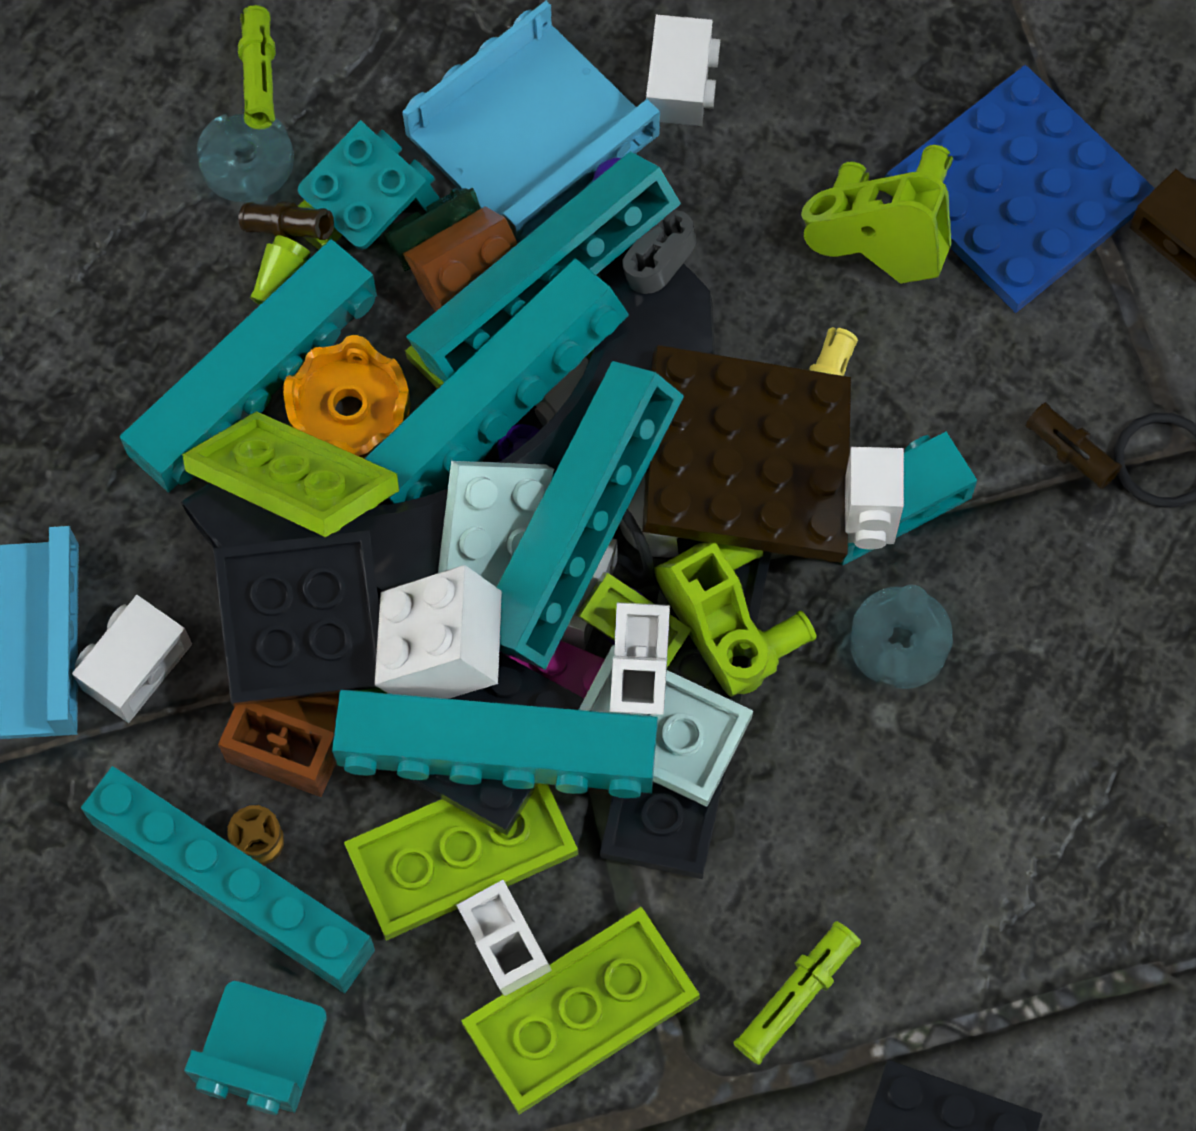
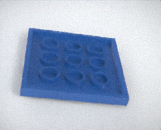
(1030, 187)

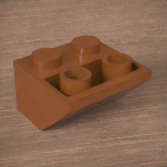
(459, 255)
(285, 740)

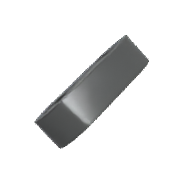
(665, 254)

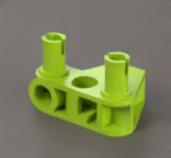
(900, 237)
(721, 616)

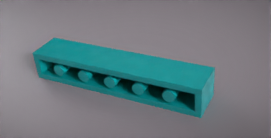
(589, 227)
(251, 362)
(500, 382)
(582, 510)
(495, 743)
(229, 879)

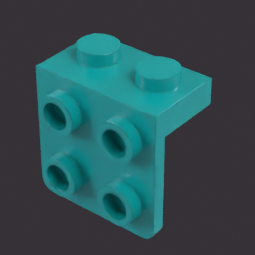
(366, 184)
(258, 1048)

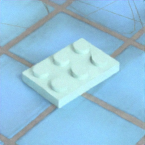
(489, 514)
(693, 734)

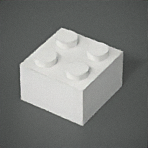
(439, 635)

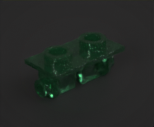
(440, 216)

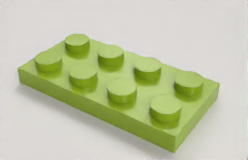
(291, 473)
(444, 856)
(580, 1010)

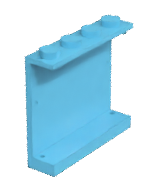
(526, 122)
(39, 636)

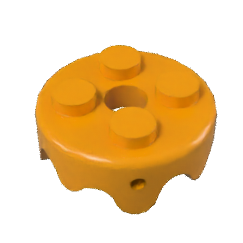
(342, 372)

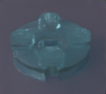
(248, 180)
(909, 609)

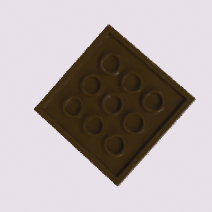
(751, 456)

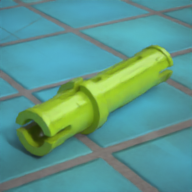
(256, 52)
(812, 975)

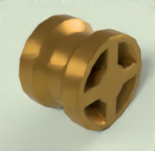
(248, 827)

